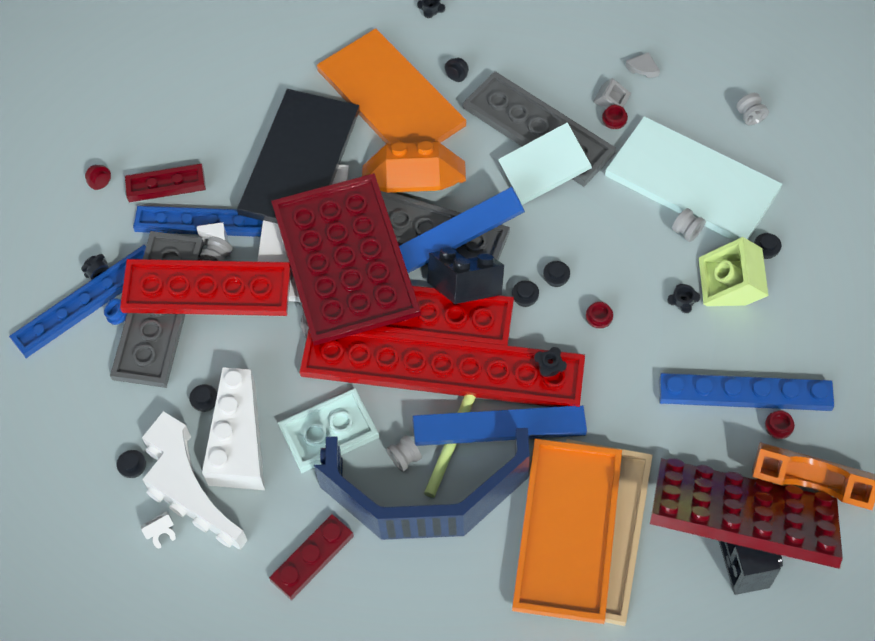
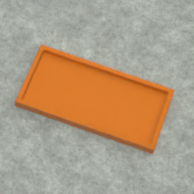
(390, 92)
(568, 531)

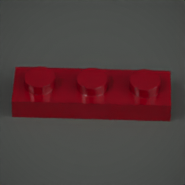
(165, 182)
(311, 557)

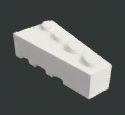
(234, 438)

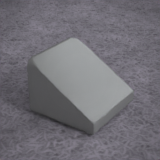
(612, 94)

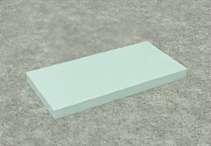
(693, 177)

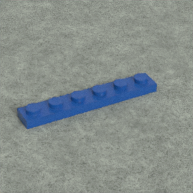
(746, 392)

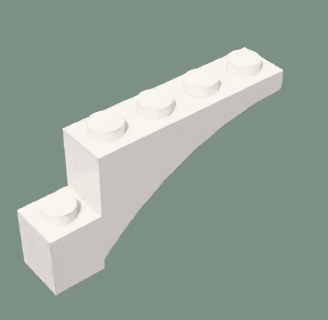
(176, 483)

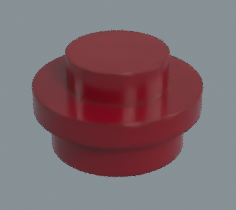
(614, 117)
(97, 176)
(599, 315)
(779, 424)

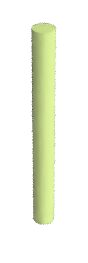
(446, 454)

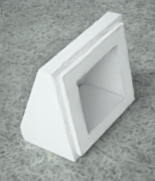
(210, 230)

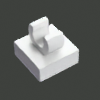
(158, 526)

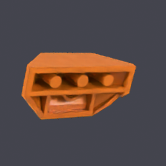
(415, 167)

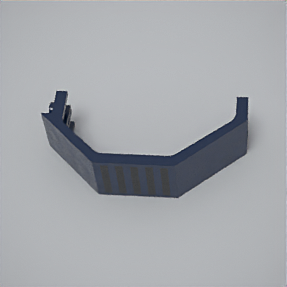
(423, 520)

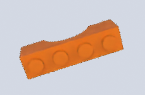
(794, 468)

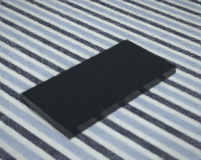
(299, 151)

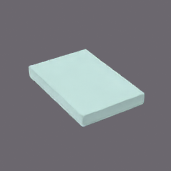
(545, 163)
(338, 416)

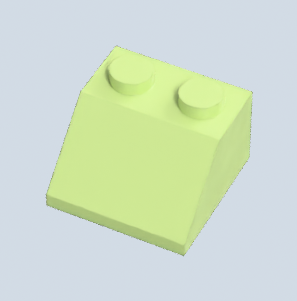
(733, 274)

